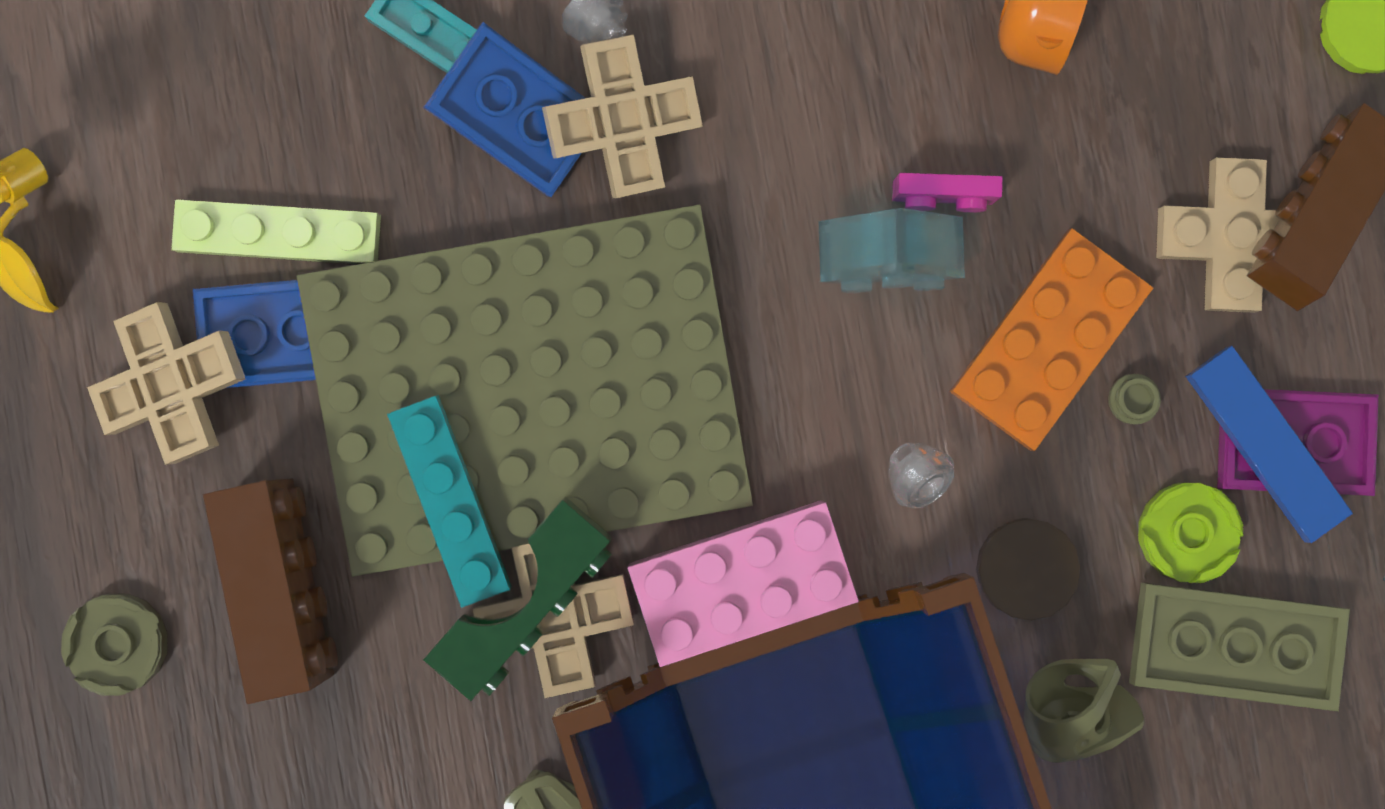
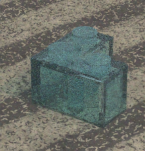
(891, 247)

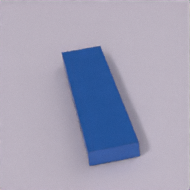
(1269, 444)

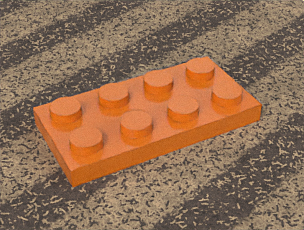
(1051, 339)

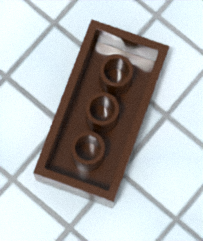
(270, 588)

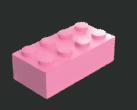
(742, 583)

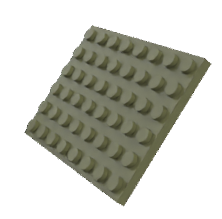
(564, 370)

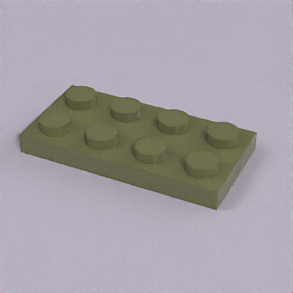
(1239, 646)

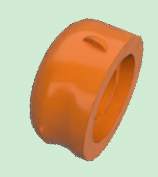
(1040, 32)

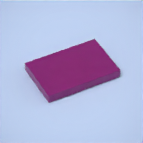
(1333, 428)

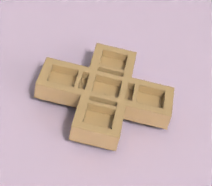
(622, 116)
(1222, 233)
(166, 383)
(563, 647)

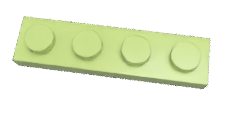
(275, 232)

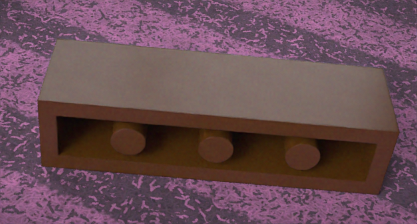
(1325, 212)

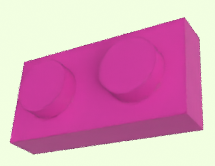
(968, 192)

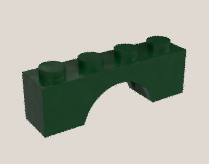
(477, 647)

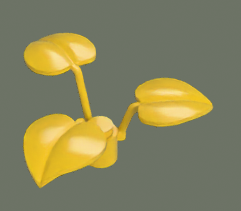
(19, 176)

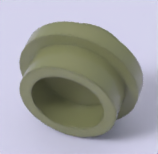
(1134, 399)

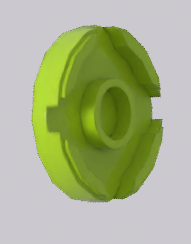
(1355, 34)
(1190, 532)

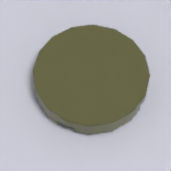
(114, 644)

